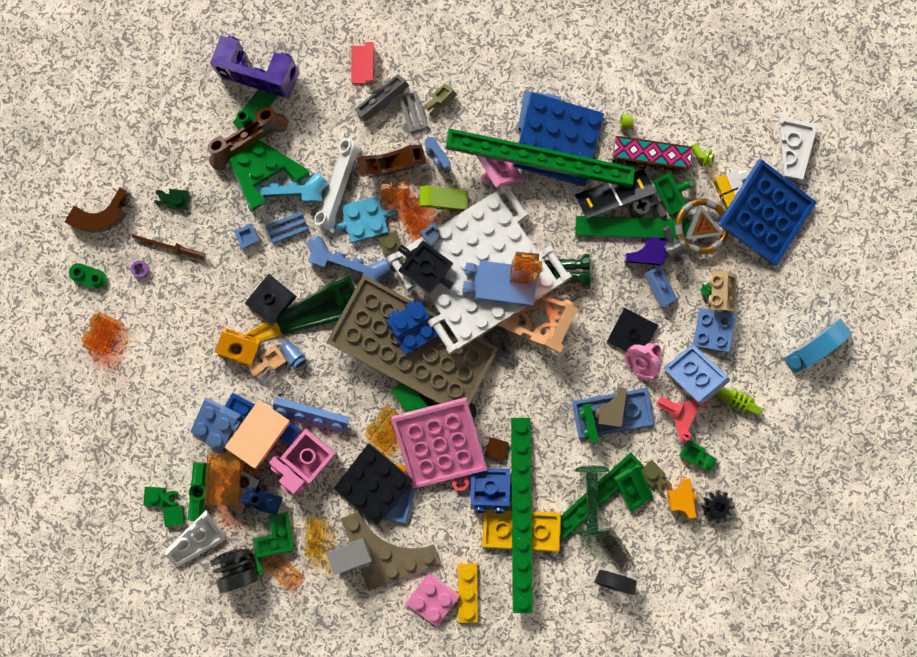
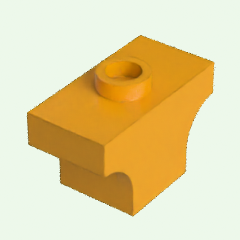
(683, 498)

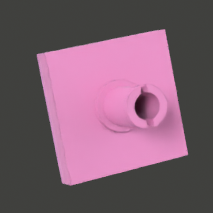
(499, 172)

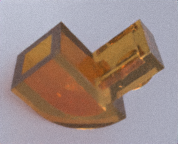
(413, 221)

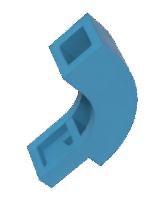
(818, 347)

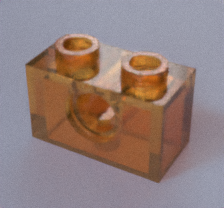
(525, 267)

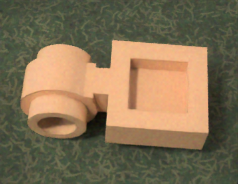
(272, 358)

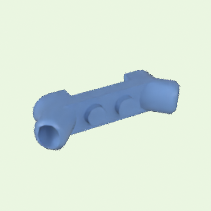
(320, 256)

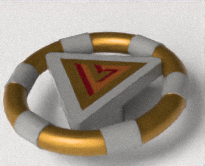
(701, 226)

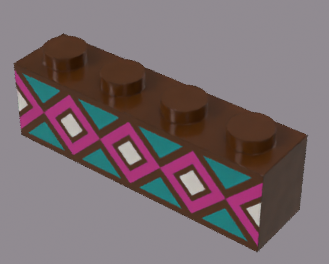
(651, 154)

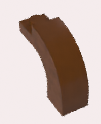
(391, 162)
(103, 220)

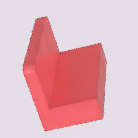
(362, 64)

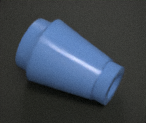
(293, 355)

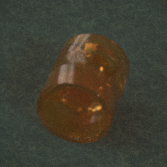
(394, 193)

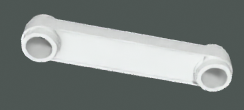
(347, 153)

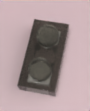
(614, 548)

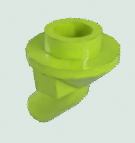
(706, 157)

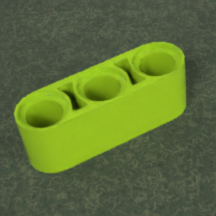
(443, 198)

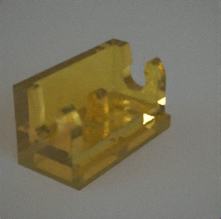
(315, 537)

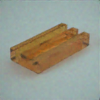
(293, 579)

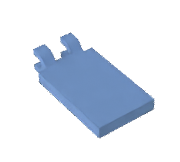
(494, 286)

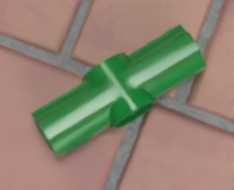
(196, 503)

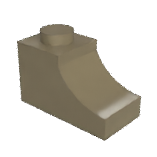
(613, 411)

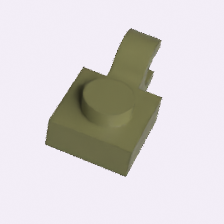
(441, 97)

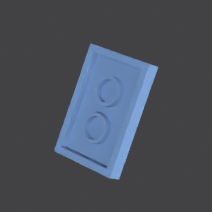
(696, 374)

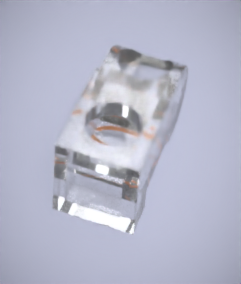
(277, 383)

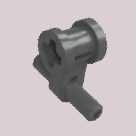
(646, 204)
(674, 247)

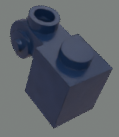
(262, 500)

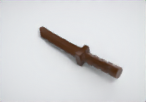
(178, 249)

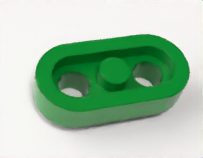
(87, 275)

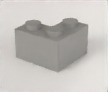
(348, 556)

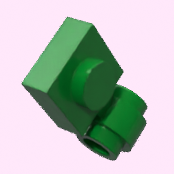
(694, 453)

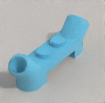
(310, 191)

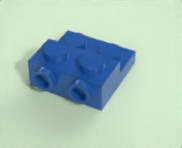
(411, 326)
(490, 491)

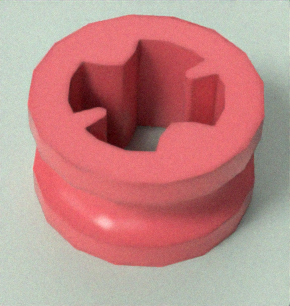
(466, 481)

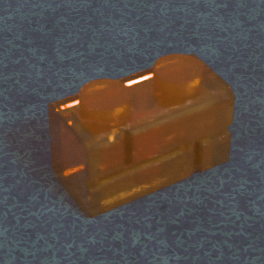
(101, 333)

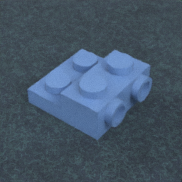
(215, 424)

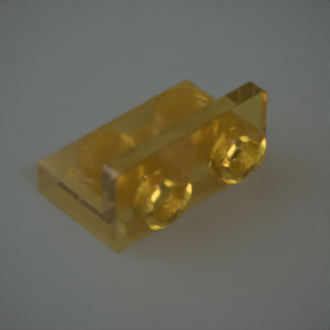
(381, 430)

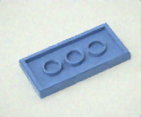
(636, 412)

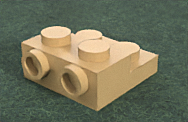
(723, 291)

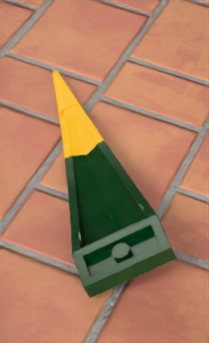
(315, 310)

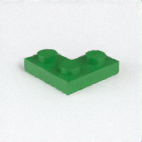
(279, 539)

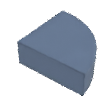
(430, 234)

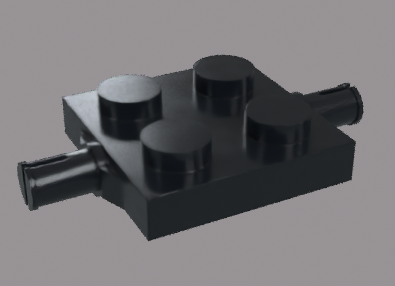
(425, 267)

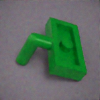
(672, 192)

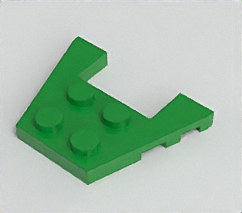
(257, 165)

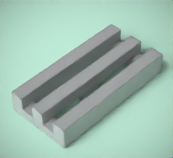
(418, 127)

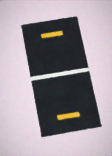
(609, 196)

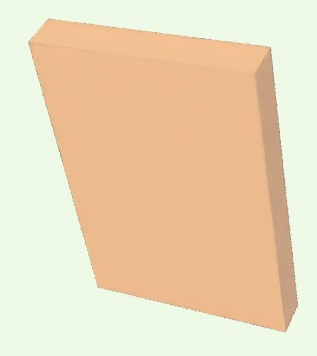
(257, 434)

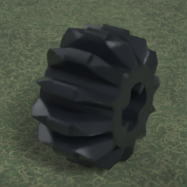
(721, 499)

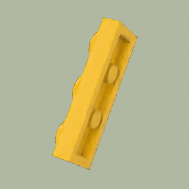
(468, 593)

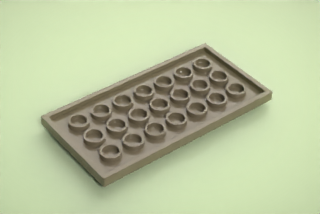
(427, 369)

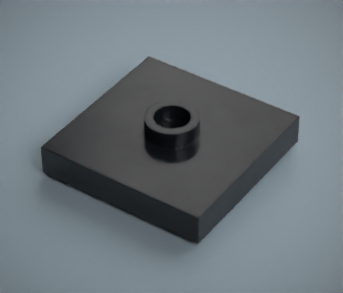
(270, 299)
(631, 330)

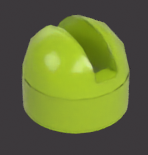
(626, 121)

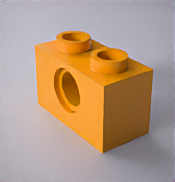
(230, 337)

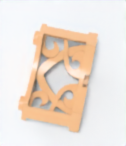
(554, 336)

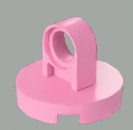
(644, 360)

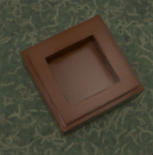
(496, 448)

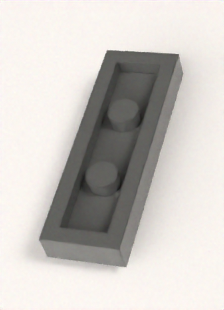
(381, 97)

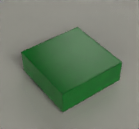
(173, 515)

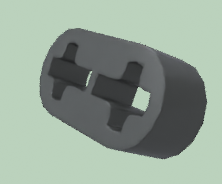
(507, 343)

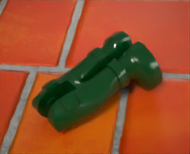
(582, 263)

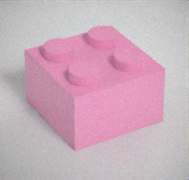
(308, 455)

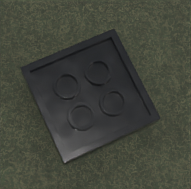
(373, 484)

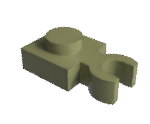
(389, 244)
(654, 474)

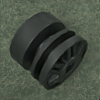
(234, 570)

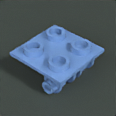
(714, 330)

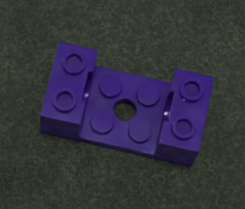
(229, 64)

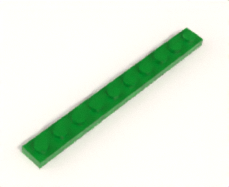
(539, 158)
(521, 515)

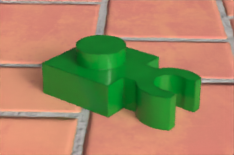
(156, 496)

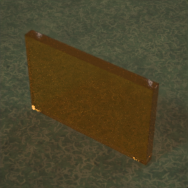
(223, 479)

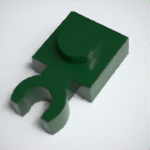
(176, 199)

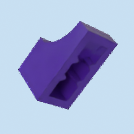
(651, 254)

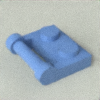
(440, 159)

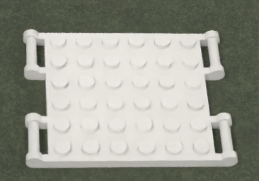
(486, 234)

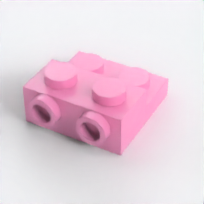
(291, 480)

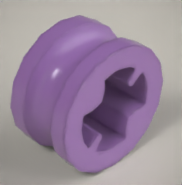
(145, 266)

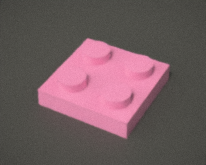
(432, 599)

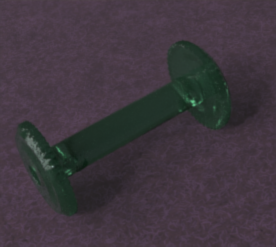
(592, 500)

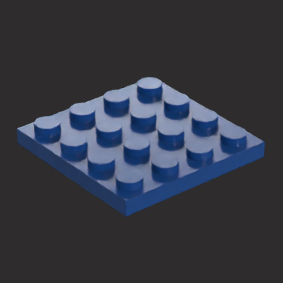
(559, 128)
(767, 212)

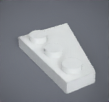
(796, 145)
(195, 540)

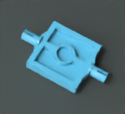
(364, 219)

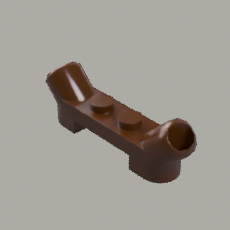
(265, 123)

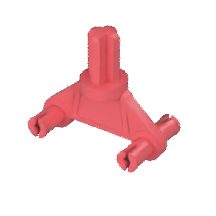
(682, 413)

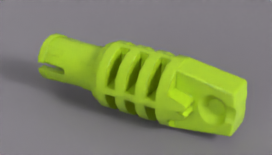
(739, 400)

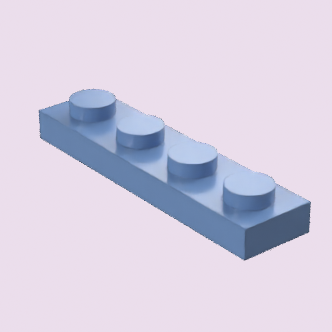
(311, 415)

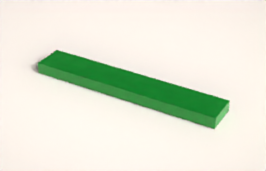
(626, 227)
(606, 488)

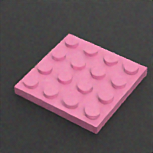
(439, 442)

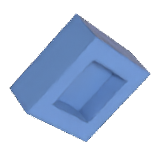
(246, 236)

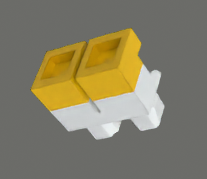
(727, 183)

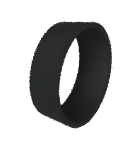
(616, 582)

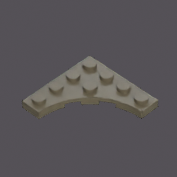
(388, 560)

